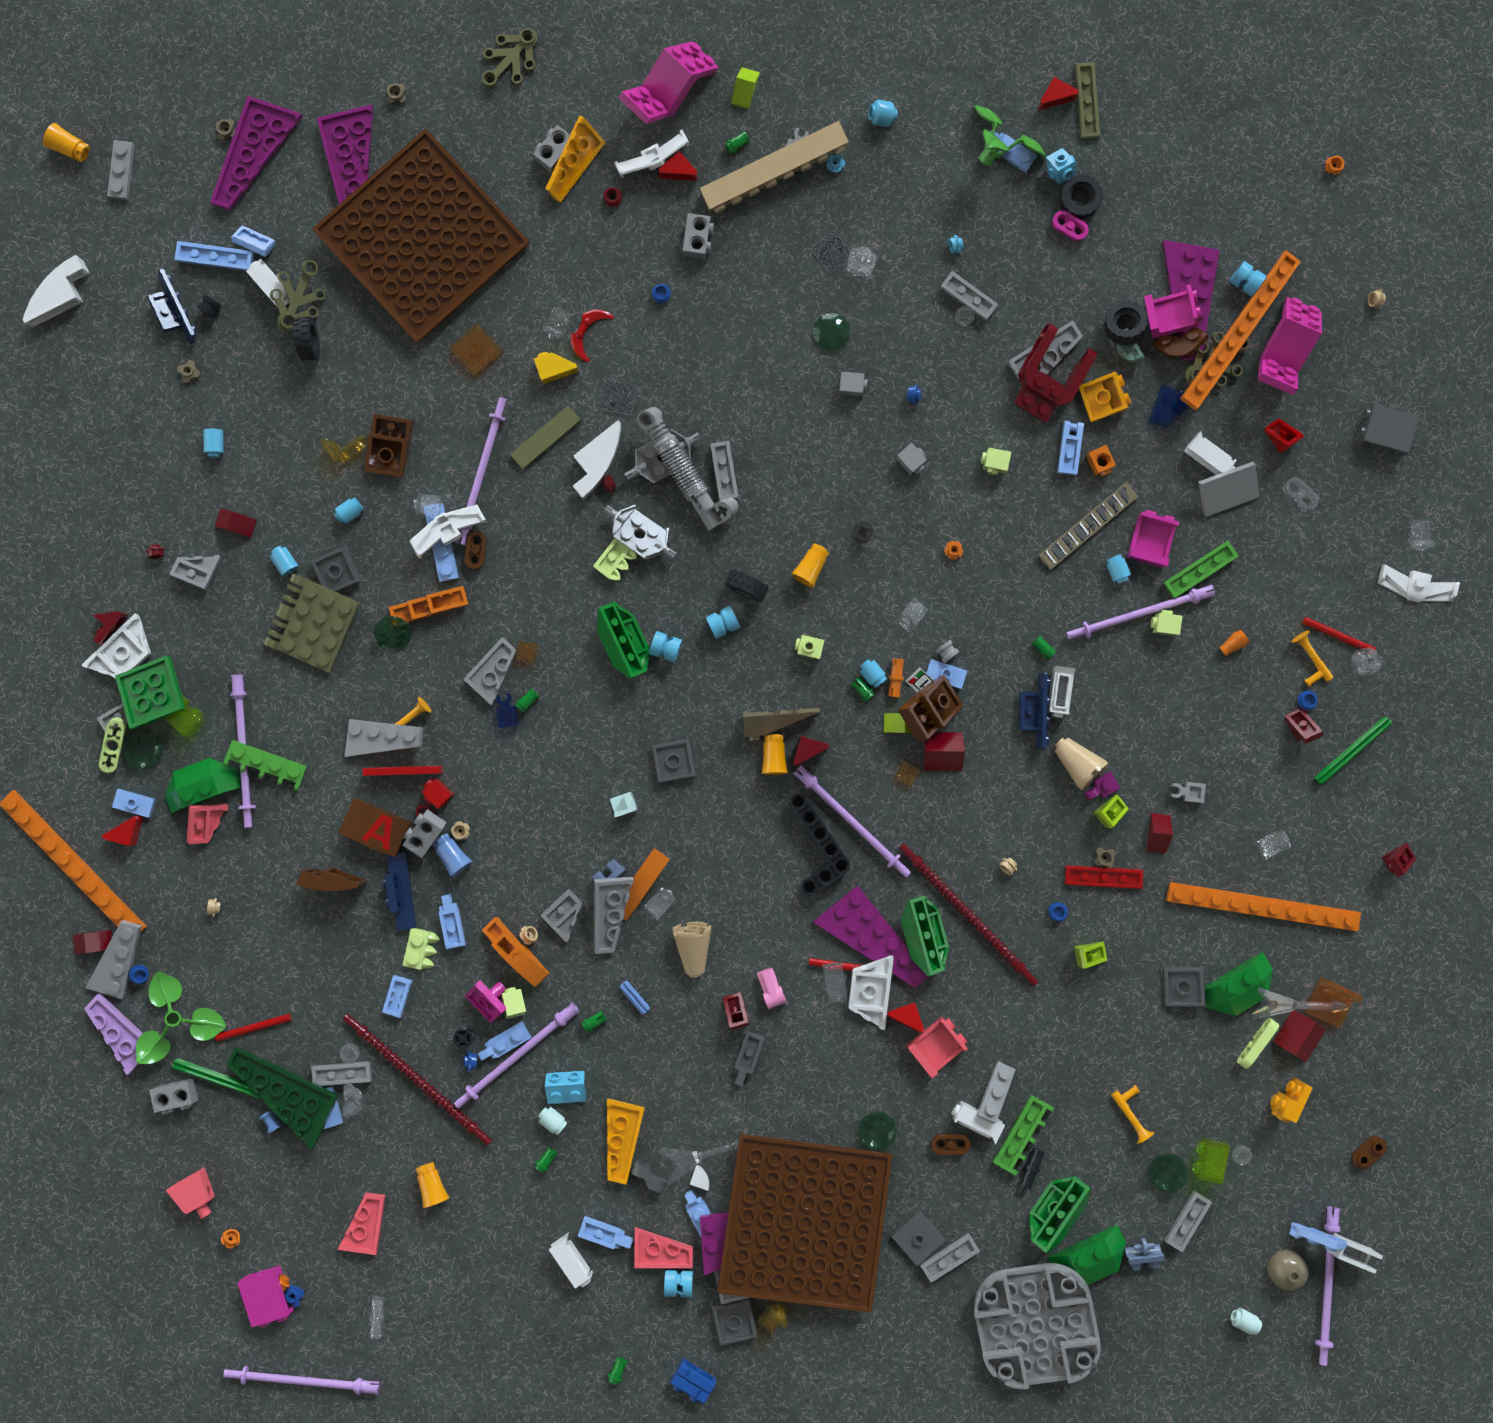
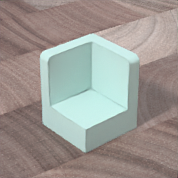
(623, 804)

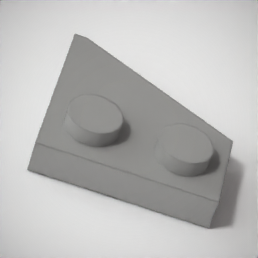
(196, 570)
(563, 914)

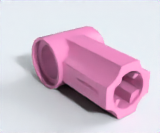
(772, 992)

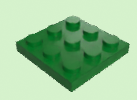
(150, 692)

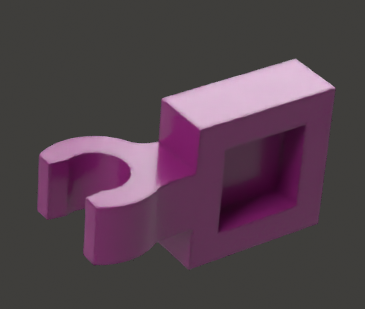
(1104, 786)

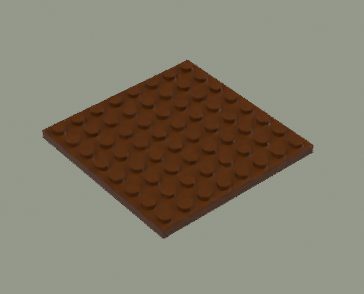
(421, 236)
(805, 1223)

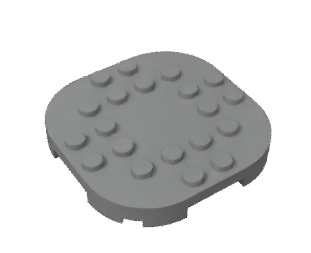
(1037, 1325)

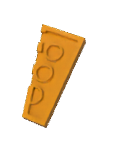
(576, 156)
(622, 1134)

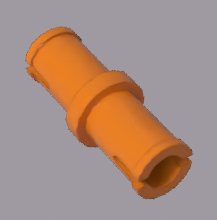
(896, 677)

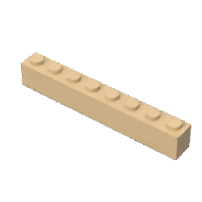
(774, 167)

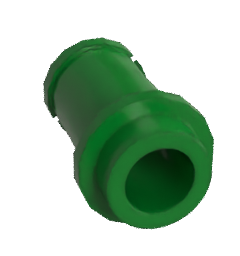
(737, 142)
(1044, 647)
(865, 692)
(527, 700)
(593, 1022)
(546, 1159)
(617, 1371)

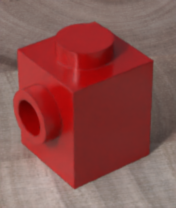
(436, 793)

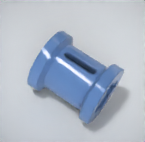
(271, 1121)

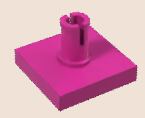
(487, 1000)

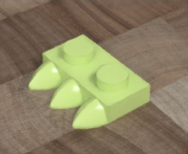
(614, 558)
(418, 948)

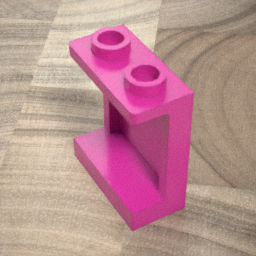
(1173, 312)
(1152, 539)
(264, 1297)

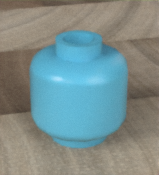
(882, 113)

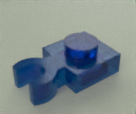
(506, 714)

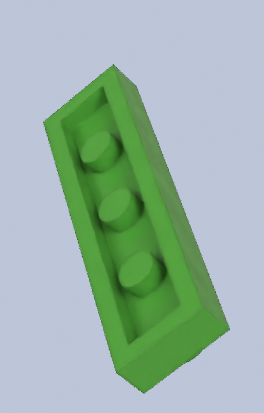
(1200, 569)

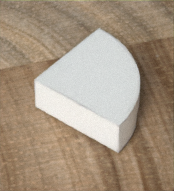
(700, 1178)

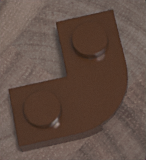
(1186, 345)

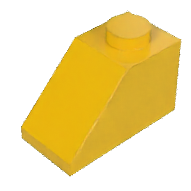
(553, 367)

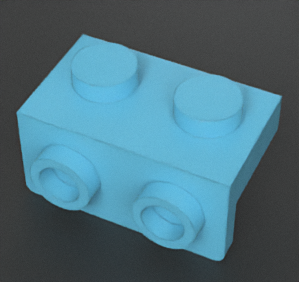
(565, 1087)

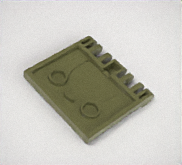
(315, 623)

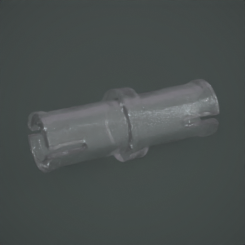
(376, 1317)

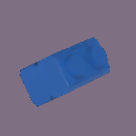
(692, 1381)

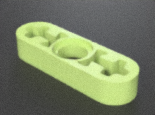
(115, 758)
(1256, 1046)

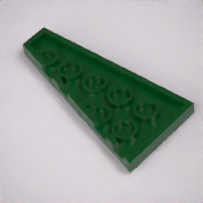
(291, 1097)

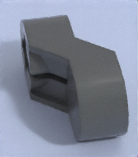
(652, 1181)

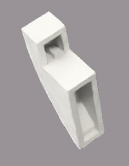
(56, 292)
(597, 459)

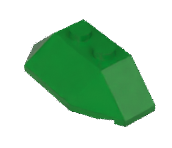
(622, 639)
(200, 783)
(925, 935)
(1239, 987)
(1057, 1211)
(1094, 1256)

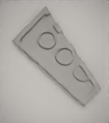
(376, 737)
(609, 908)

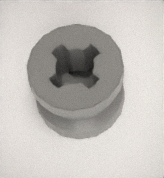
(947, 651)

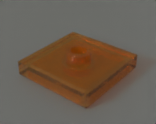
(476, 350)

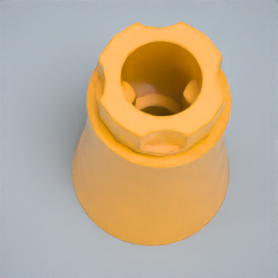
(65, 143)
(811, 565)
(774, 755)
(430, 1185)

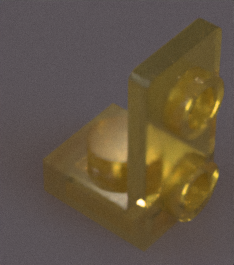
(343, 454)
(773, 1316)

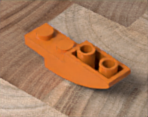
(514, 952)

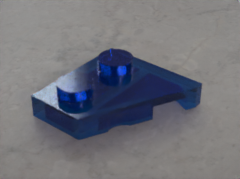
(1167, 406)

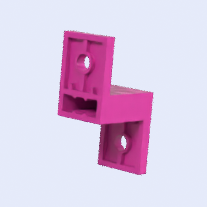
(668, 82)
(1290, 345)

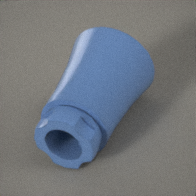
(451, 855)

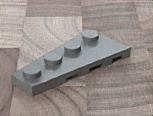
(1062, 343)
(113, 968)

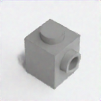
(912, 459)

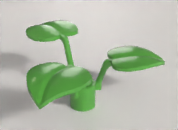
(994, 145)
(162, 991)

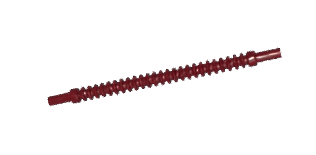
(1019, 967)
(362, 1031)

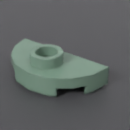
(1131, 352)

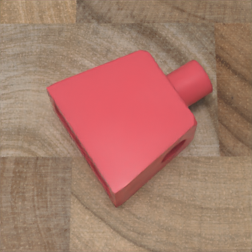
(193, 1193)

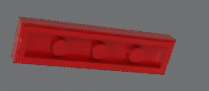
(402, 770)
(1104, 877)

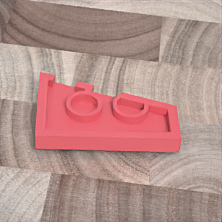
(365, 1227)
(660, 1252)

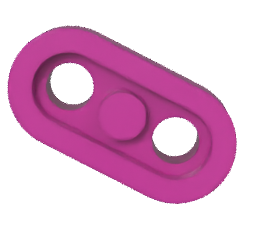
(1071, 224)

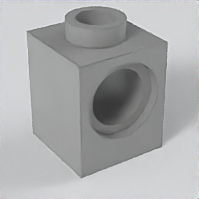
(852, 384)

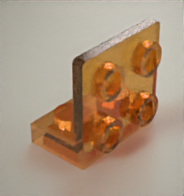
(1328, 992)

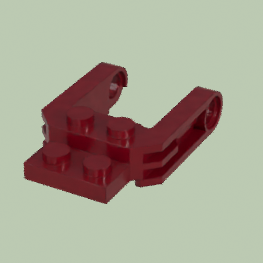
(1041, 392)

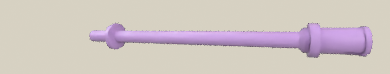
(497, 417)
(1193, 596)
(238, 695)
(811, 783)
(559, 1020)
(1331, 1227)
(358, 1386)

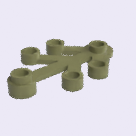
(511, 55)
(296, 298)
(1199, 356)

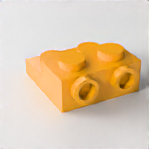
(1105, 396)
(1290, 1105)

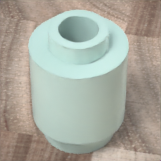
(552, 1120)
(1246, 1321)

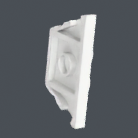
(122, 651)
(871, 990)

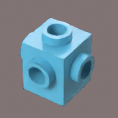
(1061, 166)

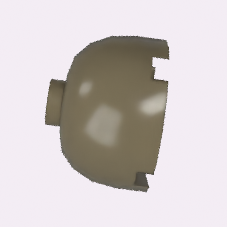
(1288, 1270)

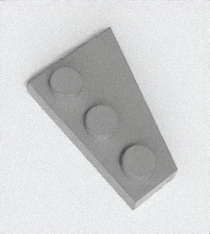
(491, 671)

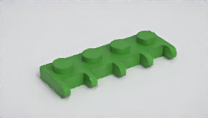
(265, 762)
(1021, 1133)

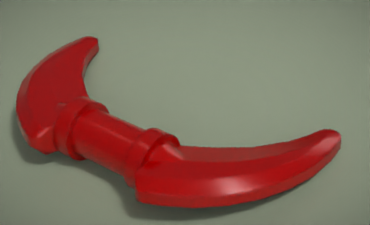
(577, 337)

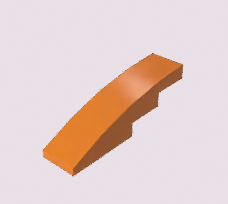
(430, 605)
(644, 879)

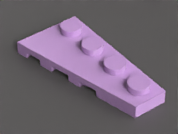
(116, 1029)

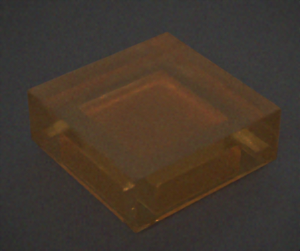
(527, 651)
(906, 773)

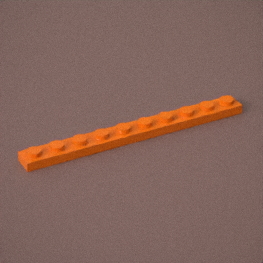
(1240, 330)
(68, 860)
(1263, 906)

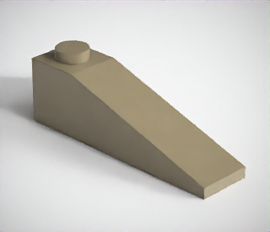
(763, 723)

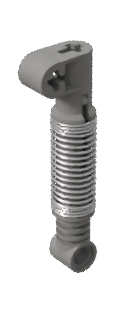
(685, 475)

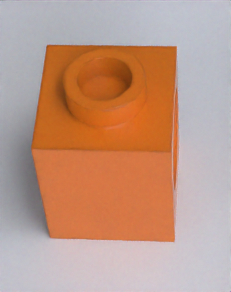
(1104, 453)

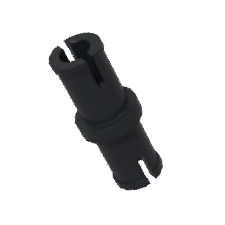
(1032, 1168)

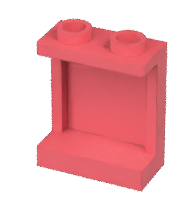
(937, 1046)

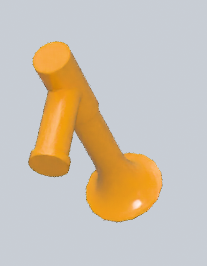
(1323, 671)
(420, 708)
(1121, 1100)

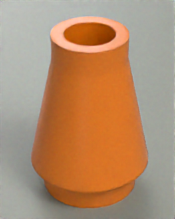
(1235, 642)

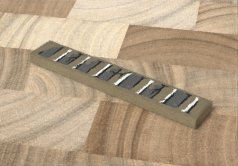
(1087, 526)

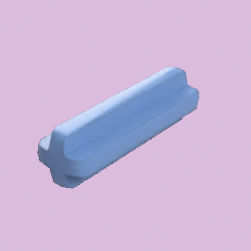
(634, 997)

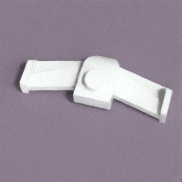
(653, 156)
(446, 528)
(1417, 586)

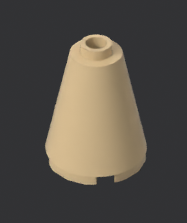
(1079, 762)
(693, 946)

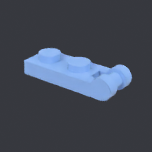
(1070, 448)

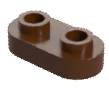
(474, 550)
(950, 1146)
(1368, 1151)

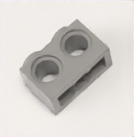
(550, 146)
(694, 236)
(425, 834)
(173, 1093)

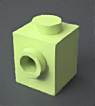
(995, 461)
(1166, 623)
(809, 647)
(513, 1002)

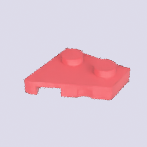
(203, 821)

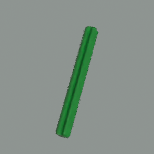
(1353, 750)
(213, 1077)

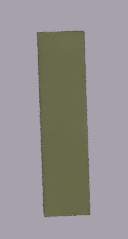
(1087, 101)
(545, 437)

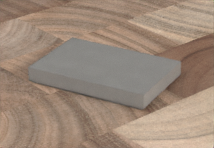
(1229, 489)

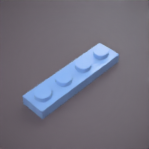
(213, 256)
(444, 556)

